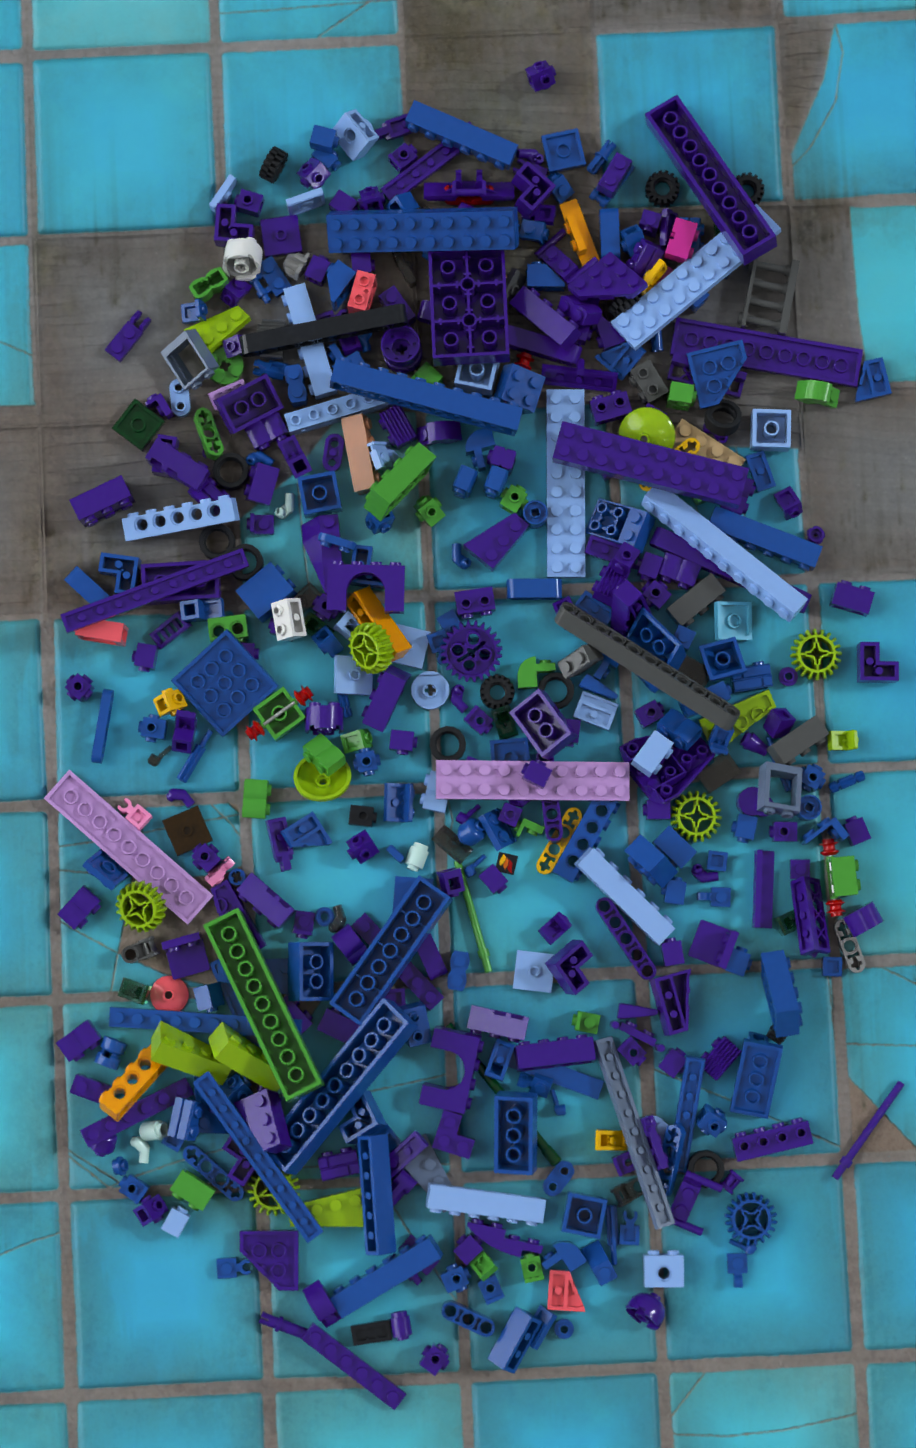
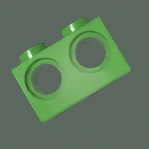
(681, 396)
(229, 623)

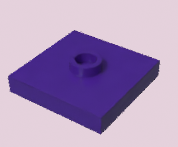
(281, 236)

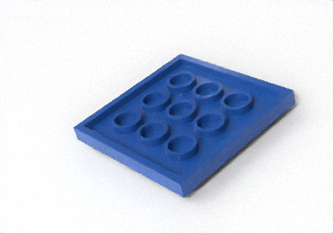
(225, 682)

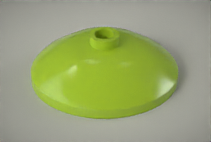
(649, 423)
(309, 781)

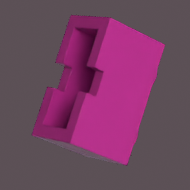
(684, 234)

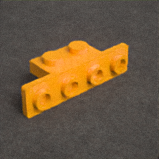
(578, 230)

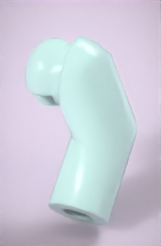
(285, 510)
(143, 1147)

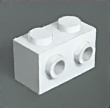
(288, 619)

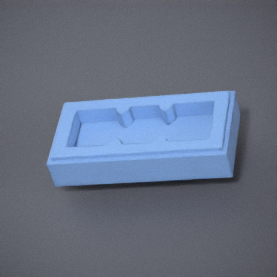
(224, 193)

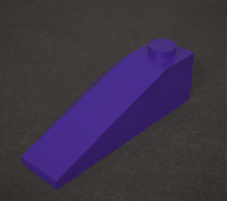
(318, 554)

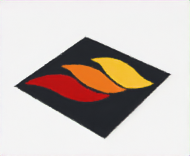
(506, 863)

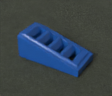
(594, 686)

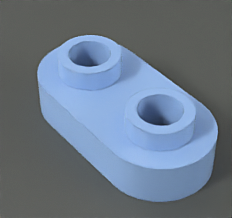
(179, 397)

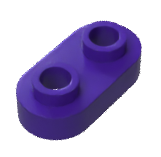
(333, 453)

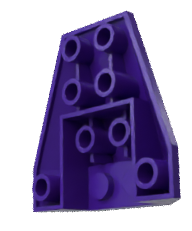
(675, 773)

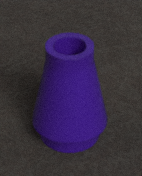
(753, 743)

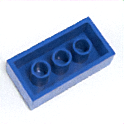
(781, 993)
(515, 1132)

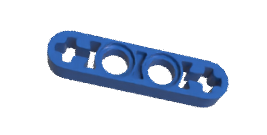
(102, 726)
(673, 1162)
(211, 1175)

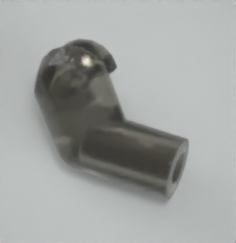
(339, 921)

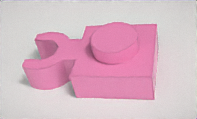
(135, 815)
(217, 874)

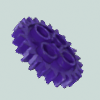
(460, 637)

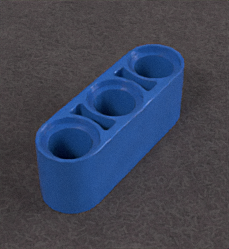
(609, 231)
(85, 586)
(534, 589)
(474, 1326)

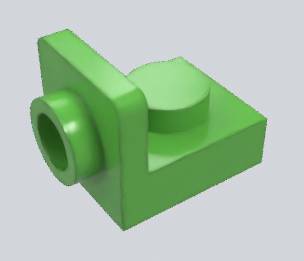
(356, 740)
(532, 828)
(586, 1022)
(483, 1265)

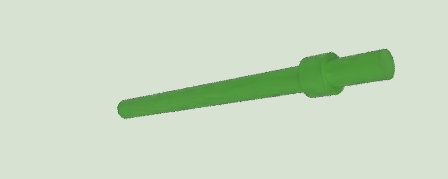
(483, 953)

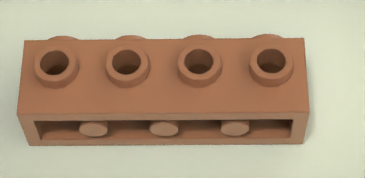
(356, 437)

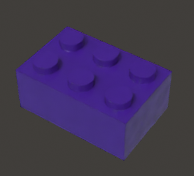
(248, 404)
(102, 501)
(543, 724)

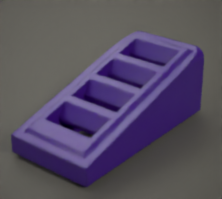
(154, 635)
(631, 1011)

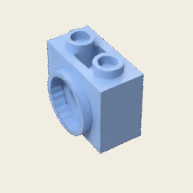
(355, 134)
(654, 1261)

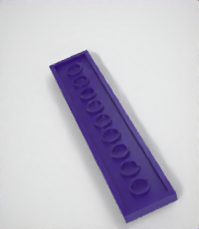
(773, 352)

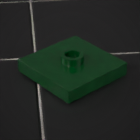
(138, 425)

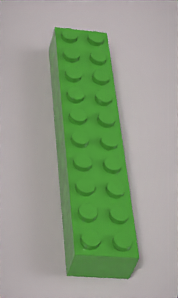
(263, 1005)

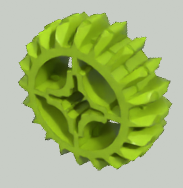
(371, 648)
(824, 653)
(696, 807)
(134, 893)
(258, 1195)

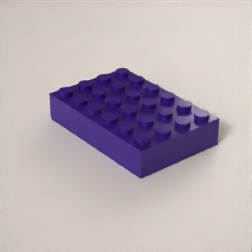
(468, 307)

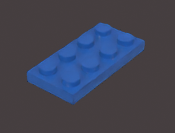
(756, 1078)

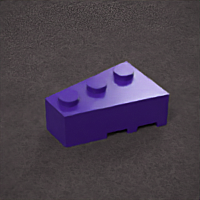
(497, 541)

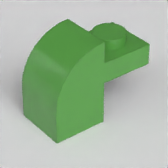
(817, 393)
(528, 672)

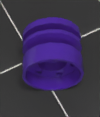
(400, 340)

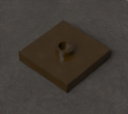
(187, 830)

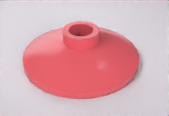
(179, 994)

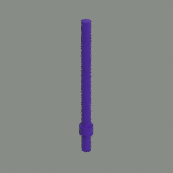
(846, 1161)

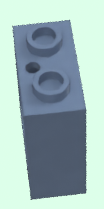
(178, 367)
(781, 771)

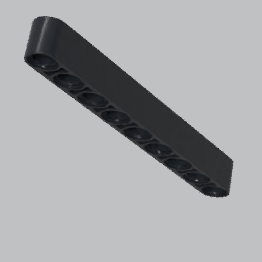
(323, 330)

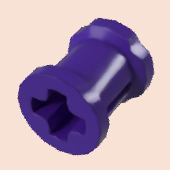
(731, 1181)

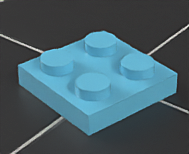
(733, 620)

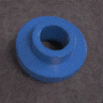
(319, 912)
(120, 1166)
(564, 1322)

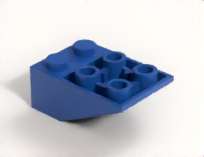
(620, 524)

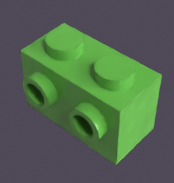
(193, 1190)

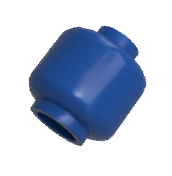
(471, 832)

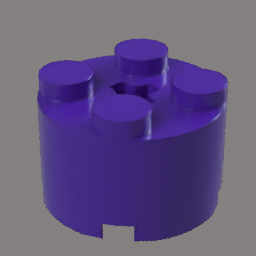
(324, 718)

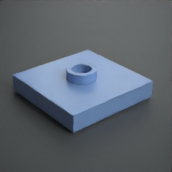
(305, 201)
(419, 642)
(349, 678)
(532, 972)

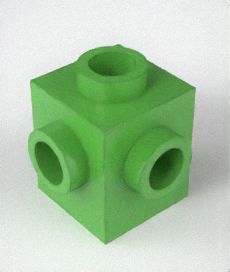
(510, 505)
(428, 510)

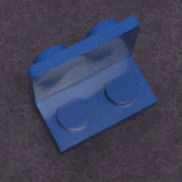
(835, 830)

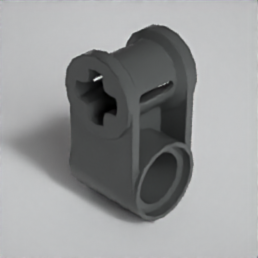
(142, 950)

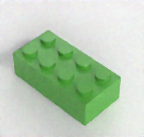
(399, 481)

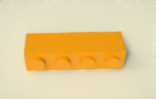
(368, 608)

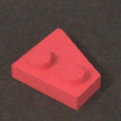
(563, 1292)

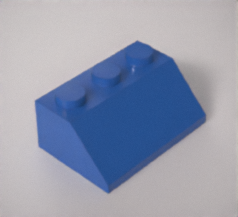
(656, 639)

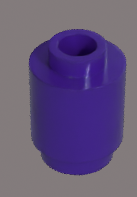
(401, 1325)

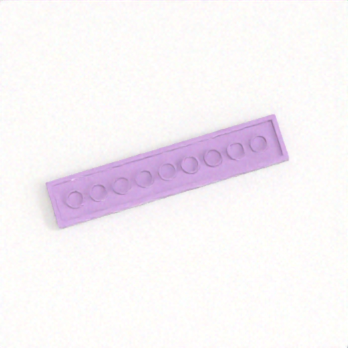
(504, 781)
(128, 846)

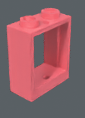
(362, 292)
(105, 632)

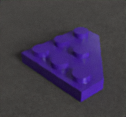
(607, 280)
(274, 1255)

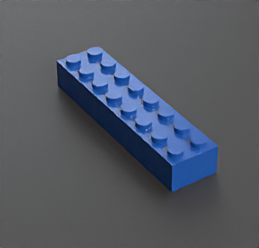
(391, 950)

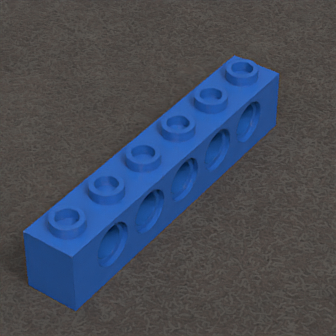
(562, 867)

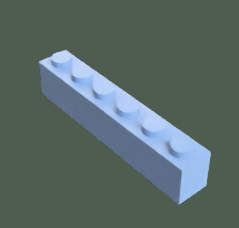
(314, 356)
(624, 895)
(486, 1203)

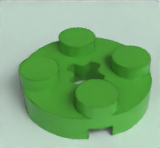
(234, 370)

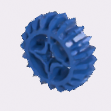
(757, 1212)

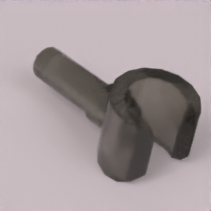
(154, 760)

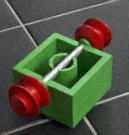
(279, 713)
(841, 876)

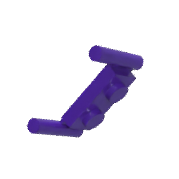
(559, 262)
(645, 1036)
(686, 1197)

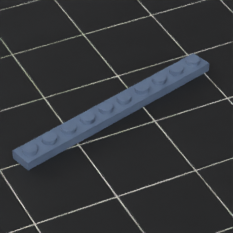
(633, 1133)

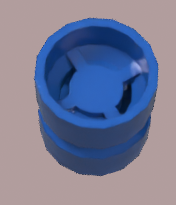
(535, 514)
(810, 808)
(113, 1046)

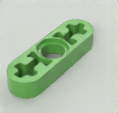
(211, 426)

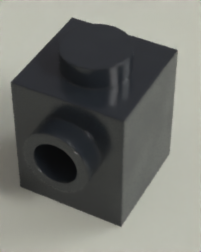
(362, 816)

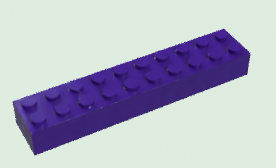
(711, 180)
(650, 465)

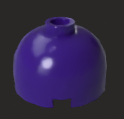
(647, 1308)

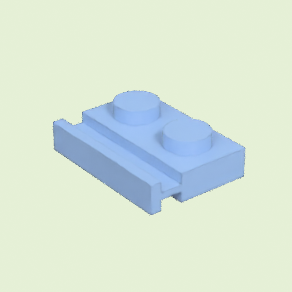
(382, 455)
(595, 710)

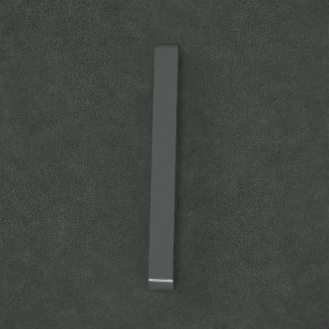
(647, 666)

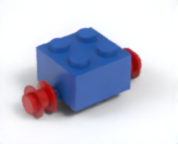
(520, 384)

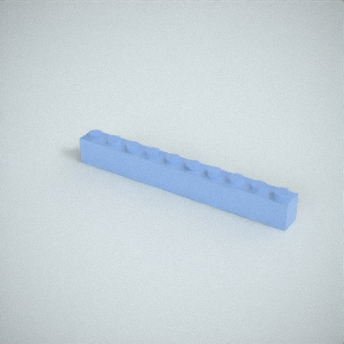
(724, 553)

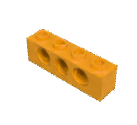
(117, 1107)

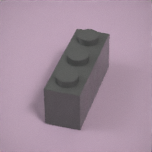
(696, 601)
(798, 741)

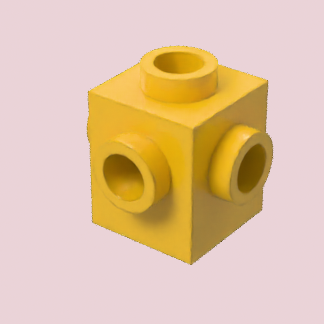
(173, 699)

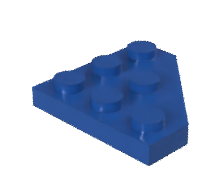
(715, 370)

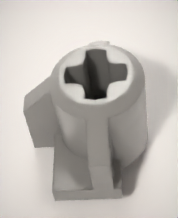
(296, 264)

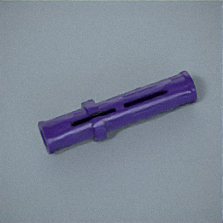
(280, 1324)

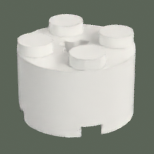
(242, 258)

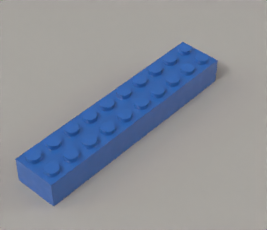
(423, 230)
(425, 397)
(345, 1082)

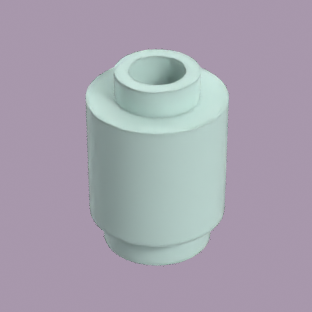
(417, 856)
(153, 1130)

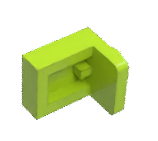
(842, 740)

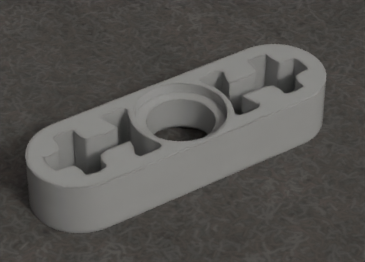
(838, 934)

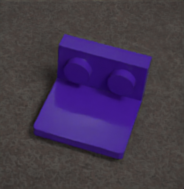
(713, 944)
(186, 955)

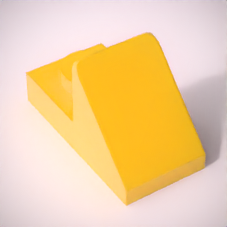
(610, 1140)

